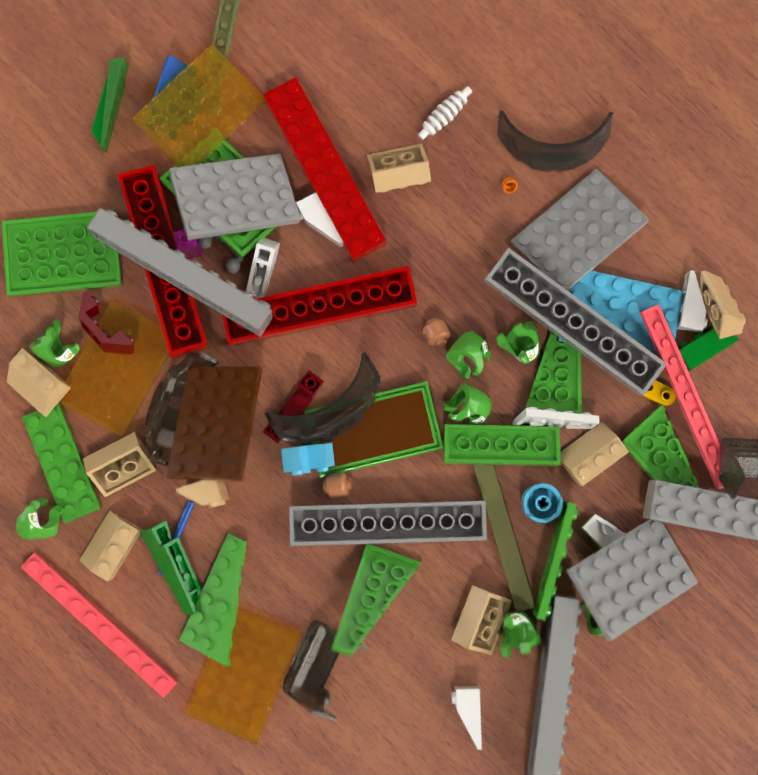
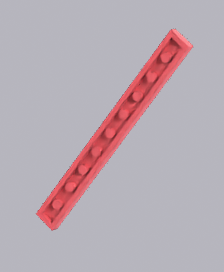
(684, 390)
(99, 624)

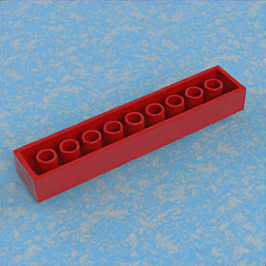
(324, 169)
(331, 304)
(174, 307)

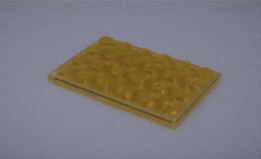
(199, 109)
(114, 385)
(243, 694)

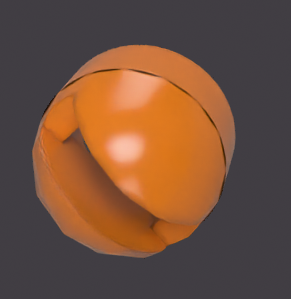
(507, 186)

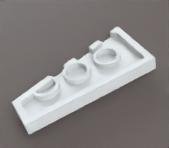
(534, 417)
(601, 531)

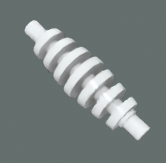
(444, 113)

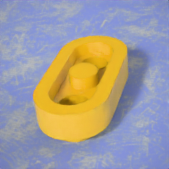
(657, 392)

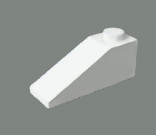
(316, 217)
(262, 267)
(693, 310)
(468, 706)

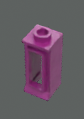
(189, 248)

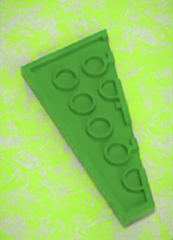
(557, 378)
(659, 451)
(375, 587)
(217, 607)

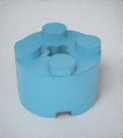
(550, 496)

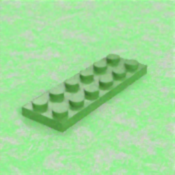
(502, 445)
(62, 463)
(552, 568)

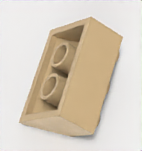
(399, 168)
(720, 306)
(36, 382)
(592, 454)
(119, 464)
(206, 493)
(110, 546)
(481, 620)

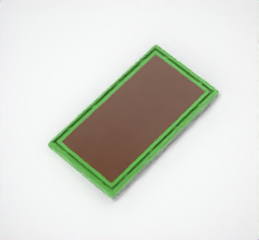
(394, 428)

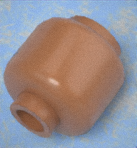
(436, 332)
(337, 485)

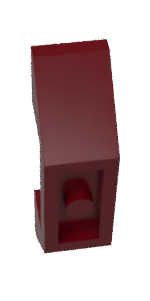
(117, 343)
(299, 401)

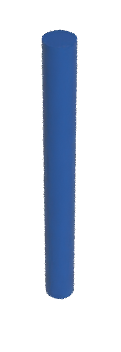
(182, 522)

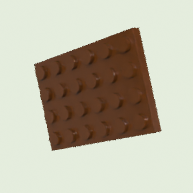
(214, 423)

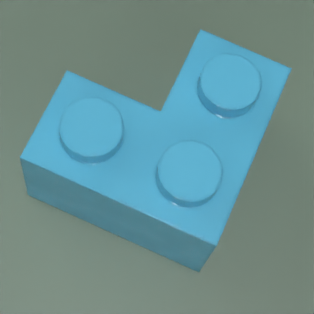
(303, 458)

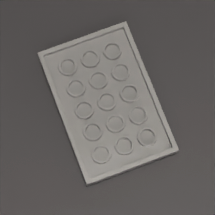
(234, 196)
(580, 230)
(632, 578)

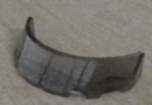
(548, 156)
(166, 405)
(335, 417)

